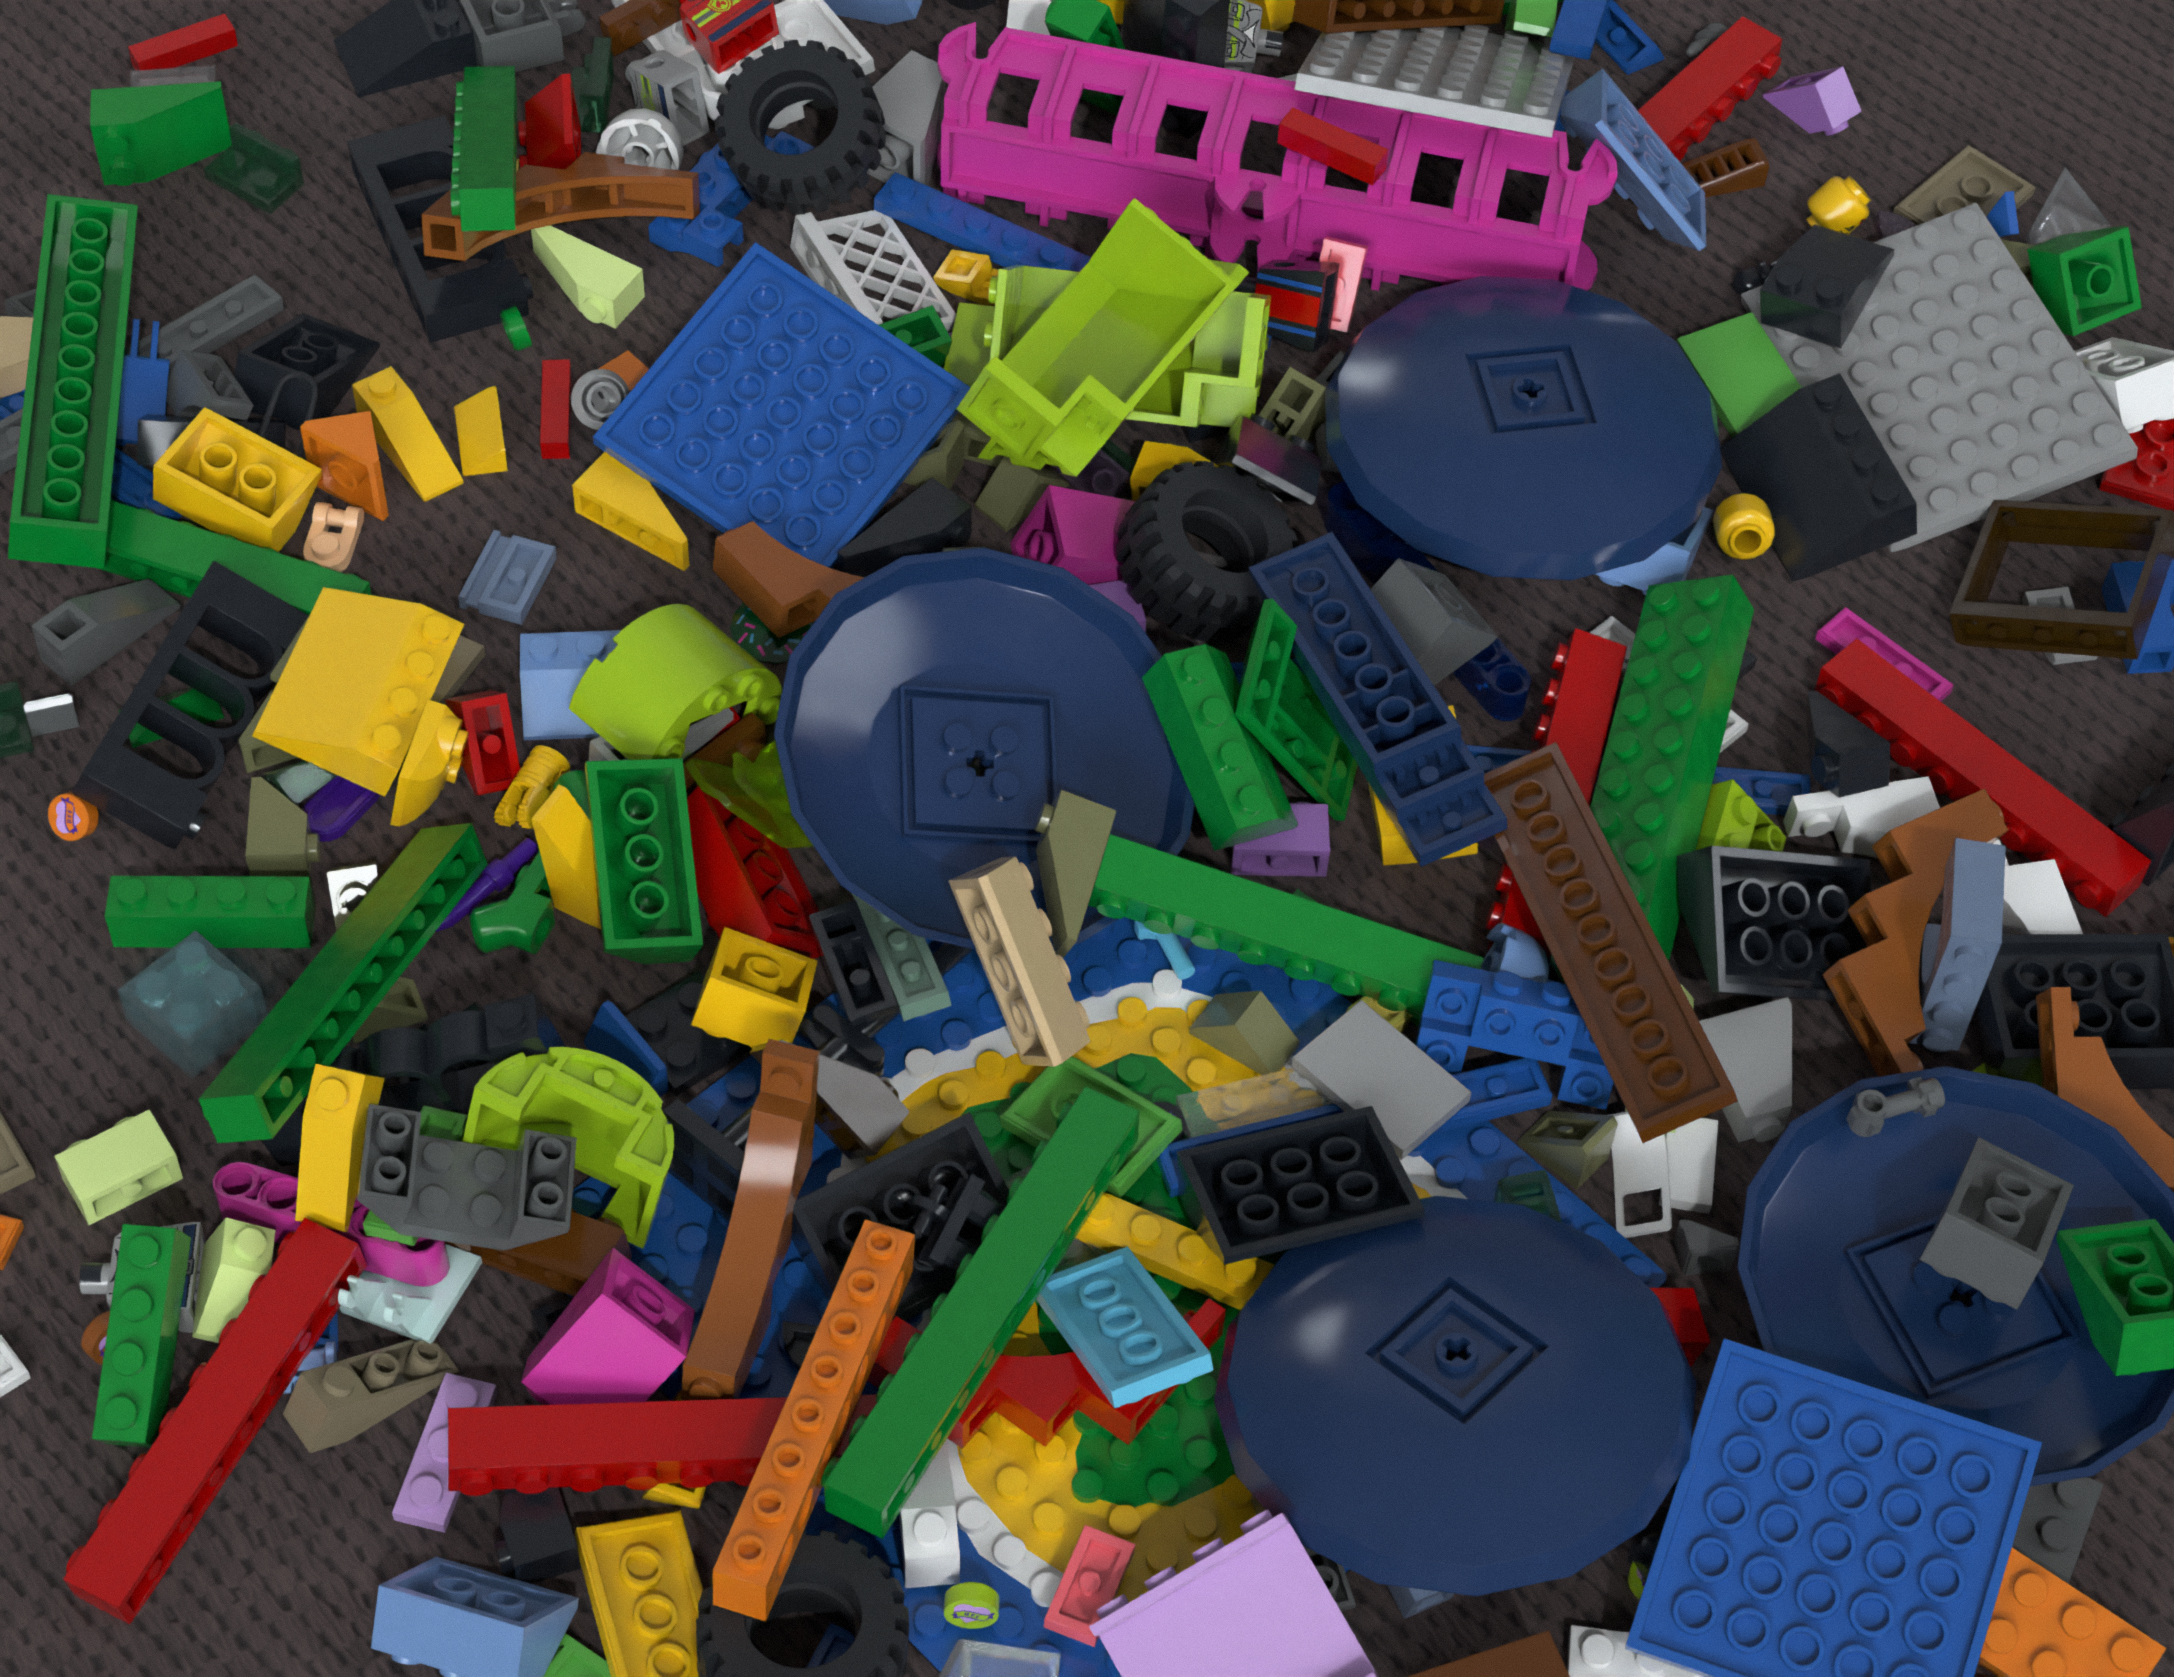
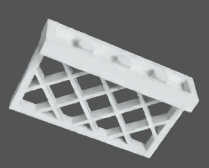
(826, 266)

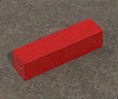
(184, 45)
(1332, 146)
(556, 409)

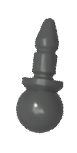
(1705, 38)

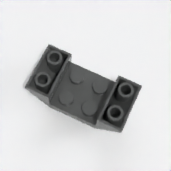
(464, 1188)

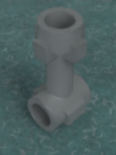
(1872, 1107)

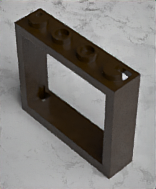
(2063, 629)

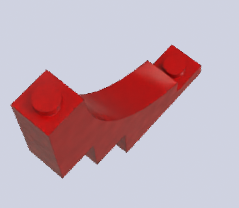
(1046, 1391)

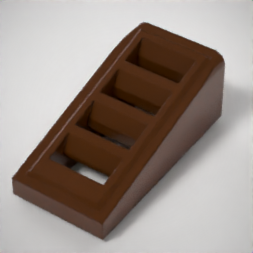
(1748, 166)

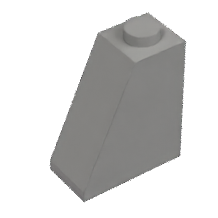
(1757, 1059)

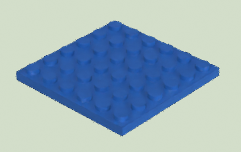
(782, 411)
(1830, 1530)

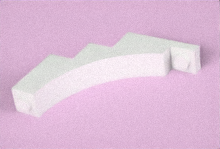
(2032, 891)

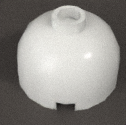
(643, 139)

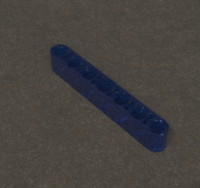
(1490, 676)

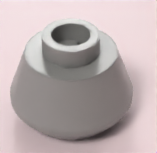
(585, 399)

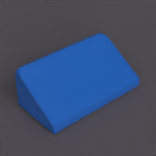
(1626, 41)
(617, 1038)

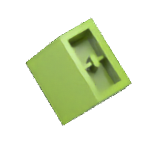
(1737, 821)

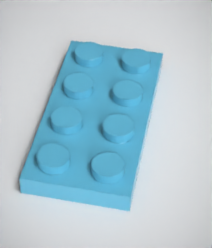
(1123, 1327)

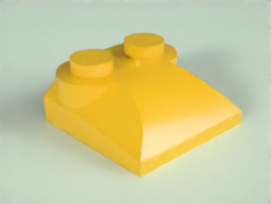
(430, 762)

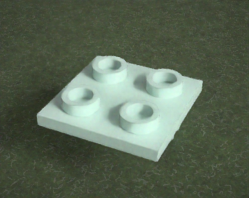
(409, 1308)

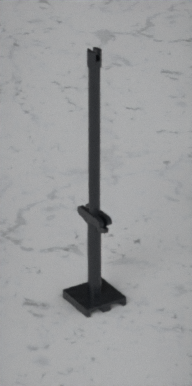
(713, 1160)

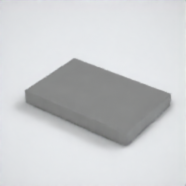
(1372, 1064)

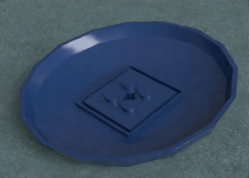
(1511, 484)
(956, 665)
(1843, 1289)
(1457, 1468)

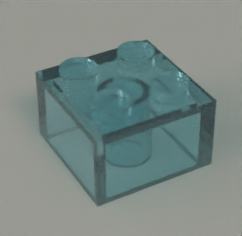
(193, 1004)

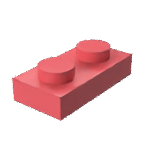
(1352, 261)
(1088, 1584)

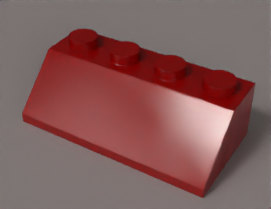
(748, 879)

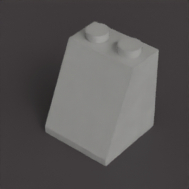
(913, 116)

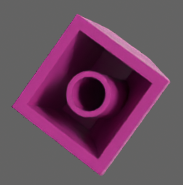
(1074, 533)
(611, 1340)

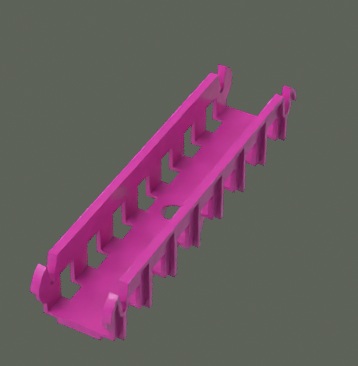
(1213, 194)

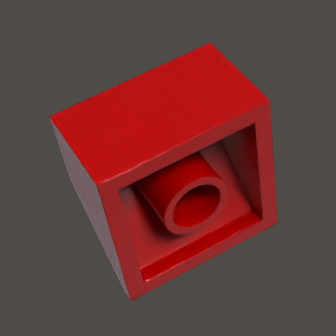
(551, 126)

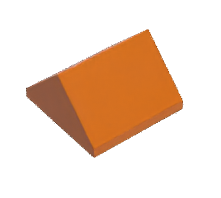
(348, 459)

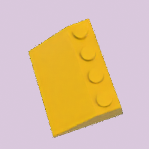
(358, 685)

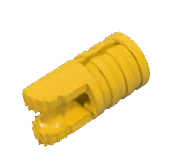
(531, 787)

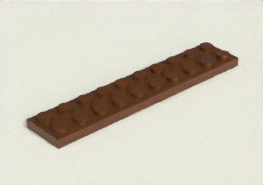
(1605, 948)

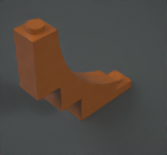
(775, 581)
(1881, 982)
(2084, 1076)
(759, 1227)

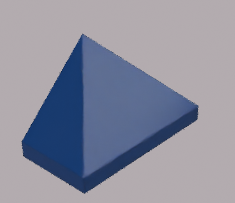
(2004, 216)

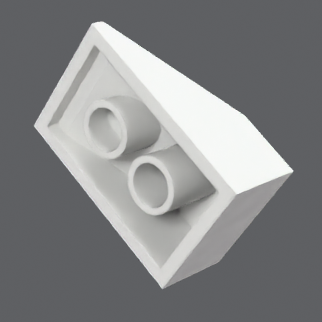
(2133, 379)

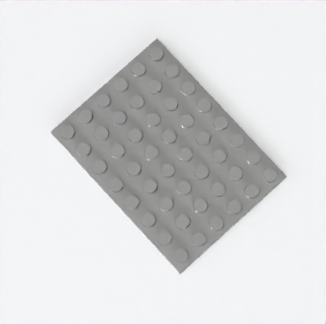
(1444, 74)
(1964, 377)

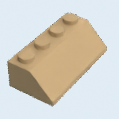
(1021, 962)

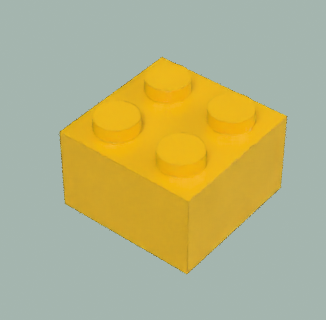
(754, 991)

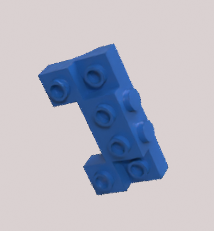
(720, 202)
(1512, 1018)

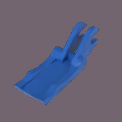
(142, 386)

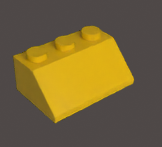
(235, 482)

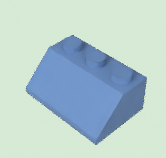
(549, 676)
(470, 1621)

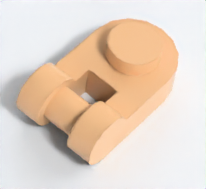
(330, 548)

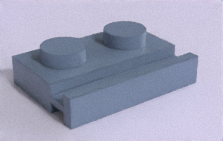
(507, 577)

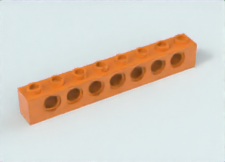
(813, 1422)

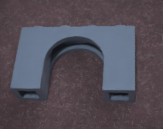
(1965, 945)

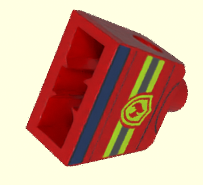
(727, 28)

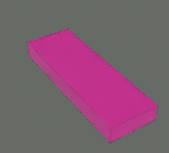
(1848, 626)

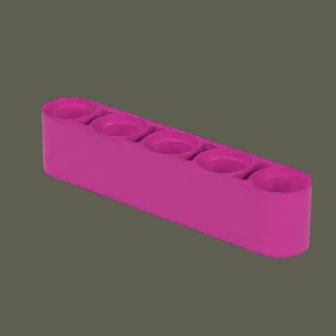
(270, 1199)

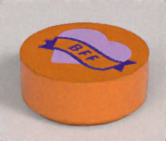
(72, 817)

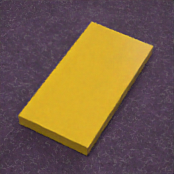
(643, 1594)

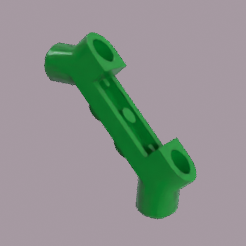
(528, 913)

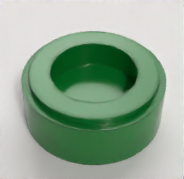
(515, 328)

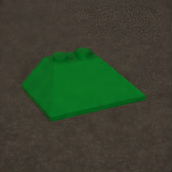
(1289, 717)

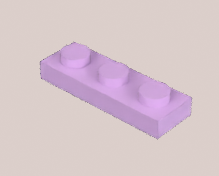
(425, 1492)

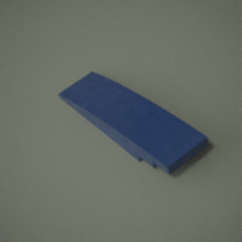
(1381, 701)

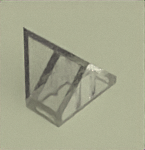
(2066, 212)

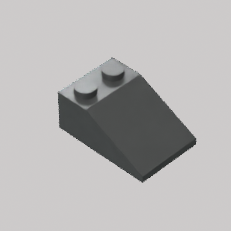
(1997, 1224)

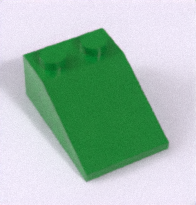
(156, 129)
(2124, 1291)

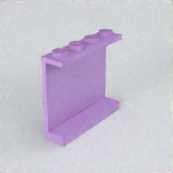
(1235, 1614)

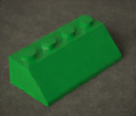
(1216, 753)
(644, 860)

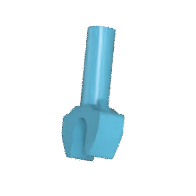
(1172, 948)

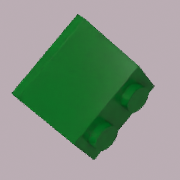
(2086, 278)

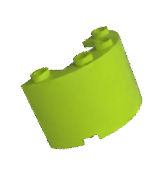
(664, 677)
(590, 1098)

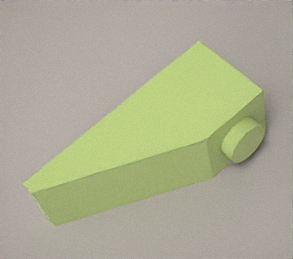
(593, 279)

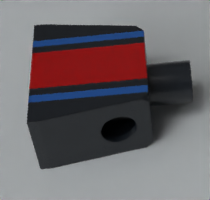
(1300, 299)

